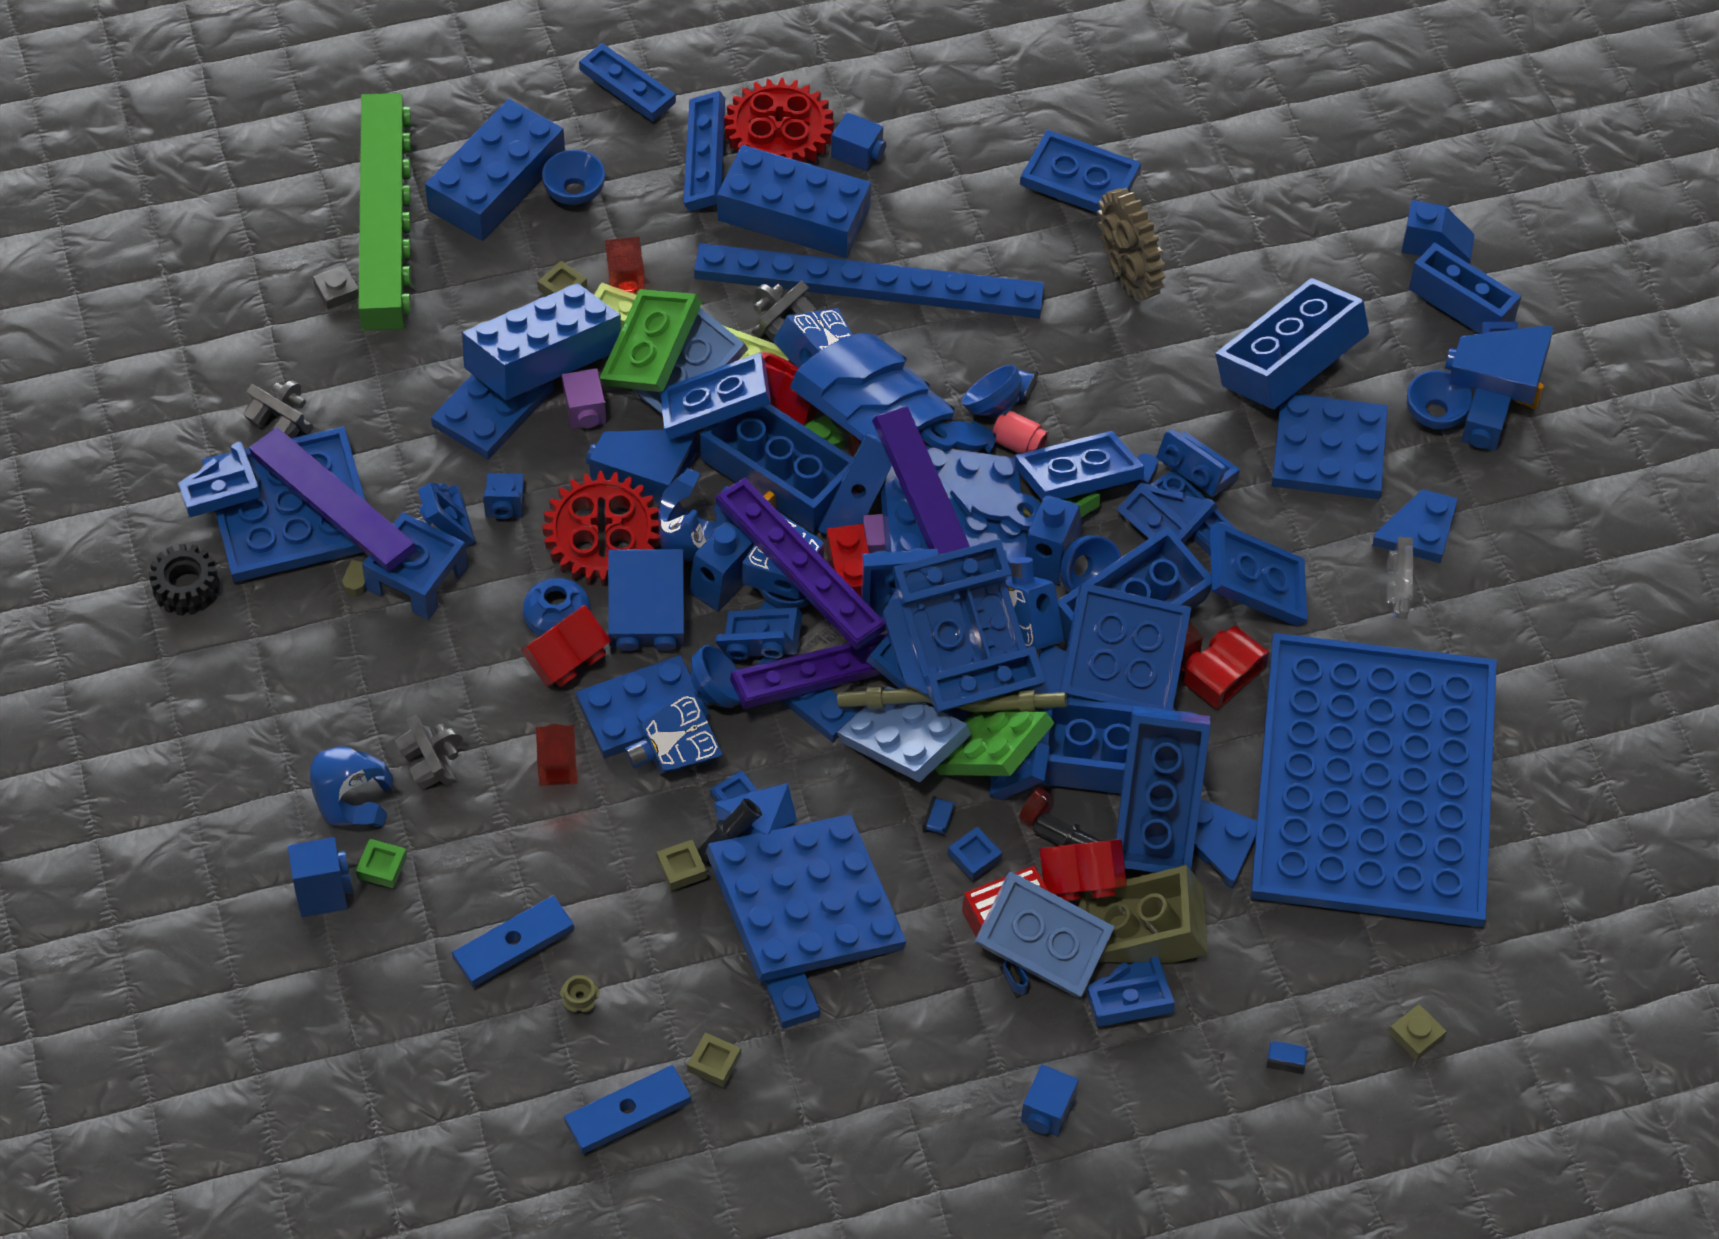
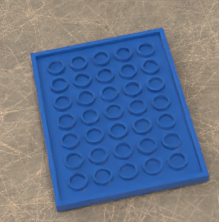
(1376, 780)

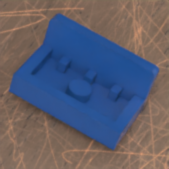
(1196, 462)
(761, 633)

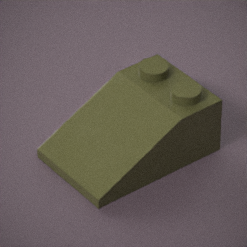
(1153, 917)

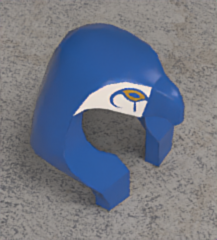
(682, 528)
(337, 772)

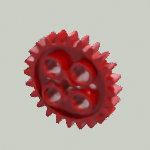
(780, 121)
(567, 529)

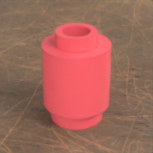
(1019, 433)

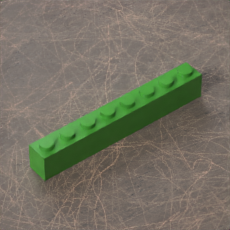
(383, 212)

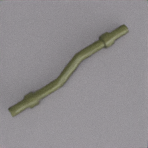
(878, 698)

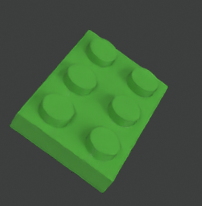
(651, 340)
(996, 743)

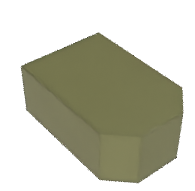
(353, 580)

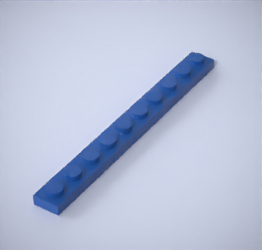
(870, 280)

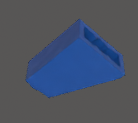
(1501, 361)
(644, 457)

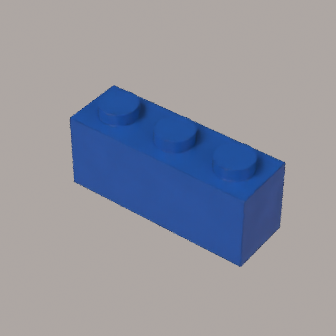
(1462, 289)

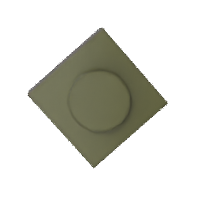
(559, 278)
(681, 865)
(1417, 1032)
(714, 1060)

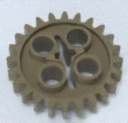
(1131, 244)

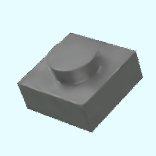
(336, 286)

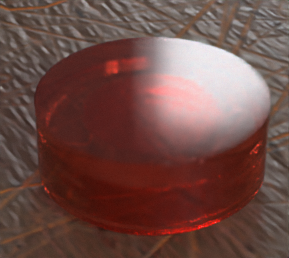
(1035, 805)

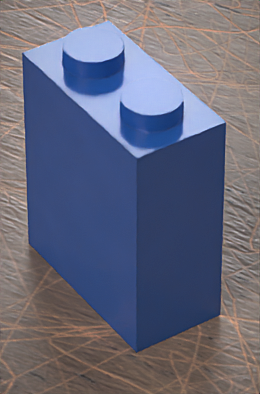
(645, 599)

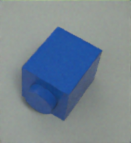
(858, 142)
(1486, 419)
(1049, 1101)

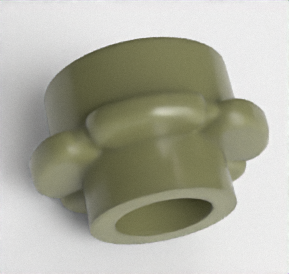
(576, 985)

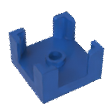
(424, 569)

